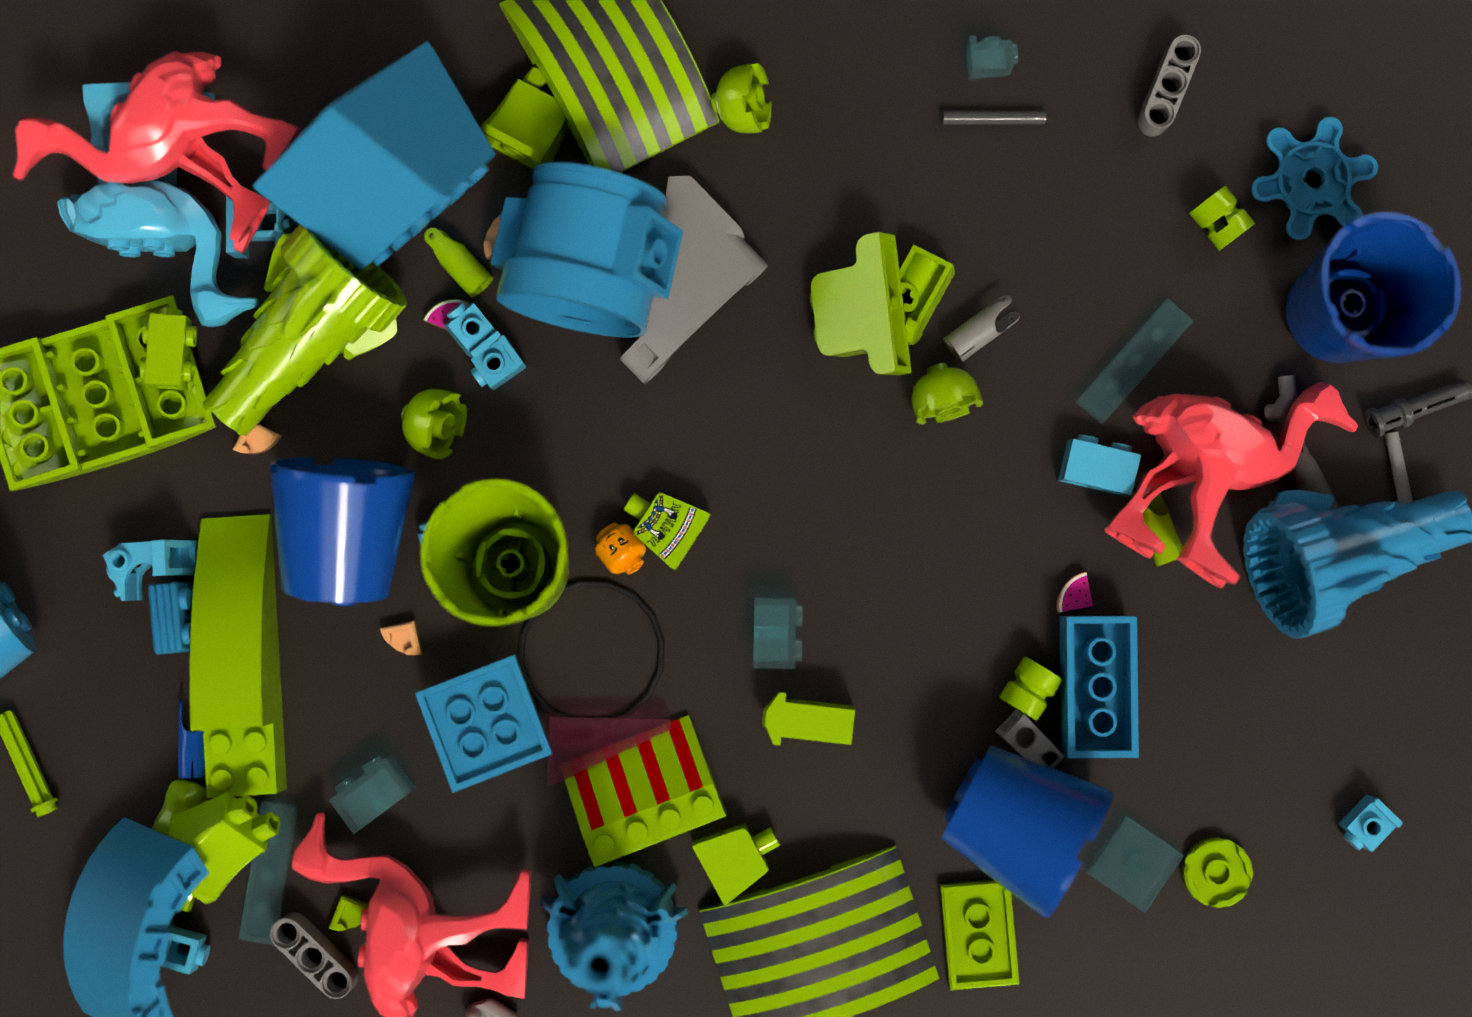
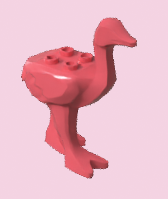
(163, 130)
(1220, 452)
(408, 935)

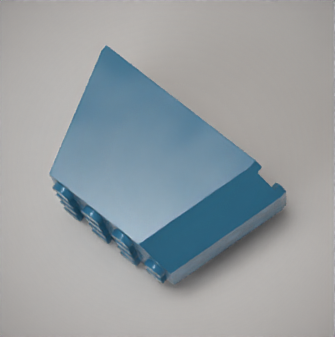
(381, 161)

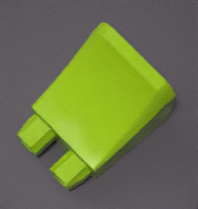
(527, 123)
(226, 838)

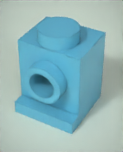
(470, 343)
(510, 364)
(1356, 823)
(185, 962)

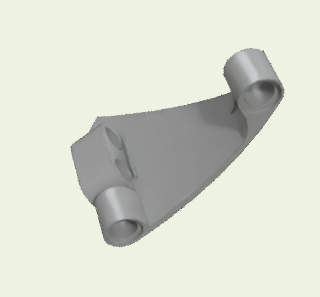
(708, 272)

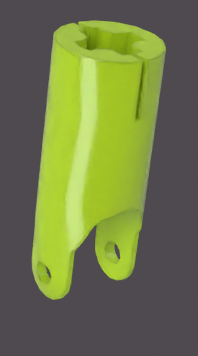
(459, 262)
(1161, 524)

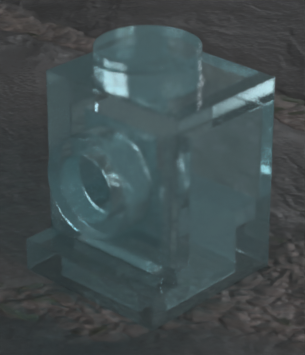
(990, 57)

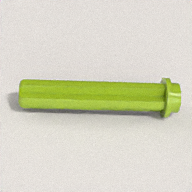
(26, 765)

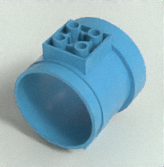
(586, 250)

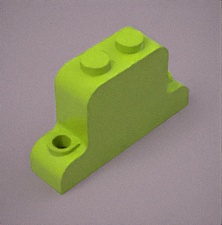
(863, 308)

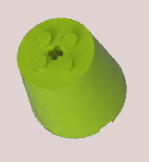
(475, 541)

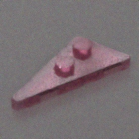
(589, 741)

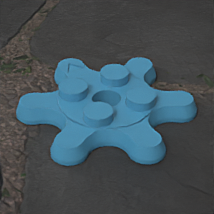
(1318, 155)

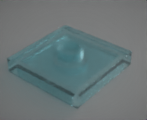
(1134, 863)

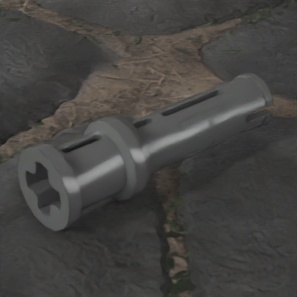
(1403, 411)

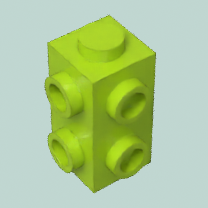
(168, 350)

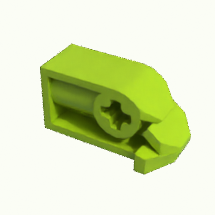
(925, 281)
(808, 720)

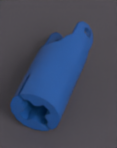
(190, 749)

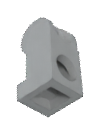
(1028, 740)

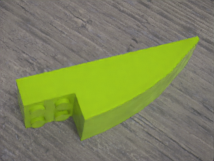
(237, 658)

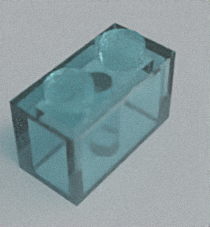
(776, 633)
(372, 793)

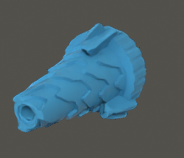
(1320, 560)
(614, 914)

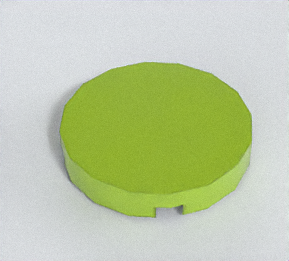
(1217, 872)

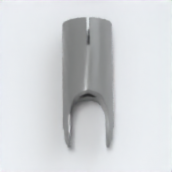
(980, 329)

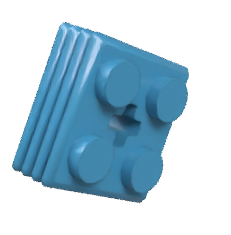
(171, 616)

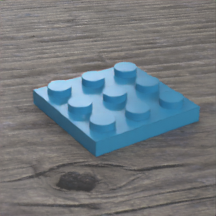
(484, 723)

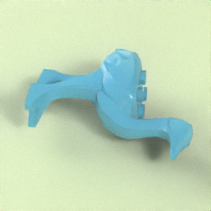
(150, 216)

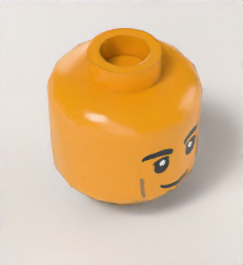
(620, 549)

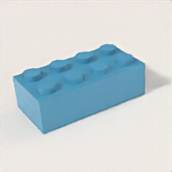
(1099, 686)

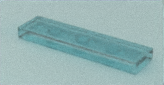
(1134, 361)
(268, 877)

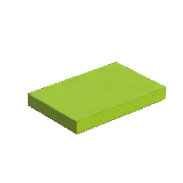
(979, 934)

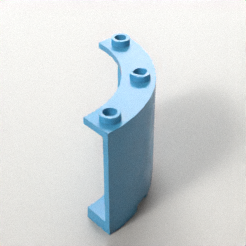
(122, 919)

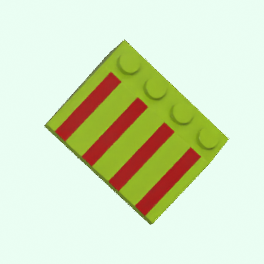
(645, 794)

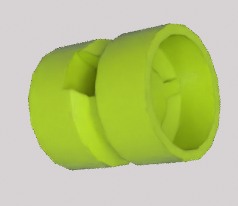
(1216, 206)
(1030, 688)

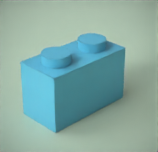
(1099, 466)

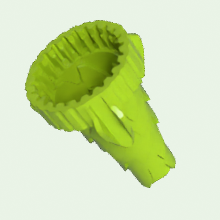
(311, 316)

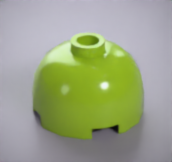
(741, 99)
(944, 394)
(432, 422)

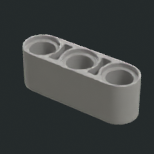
(1180, 74)
(297, 952)

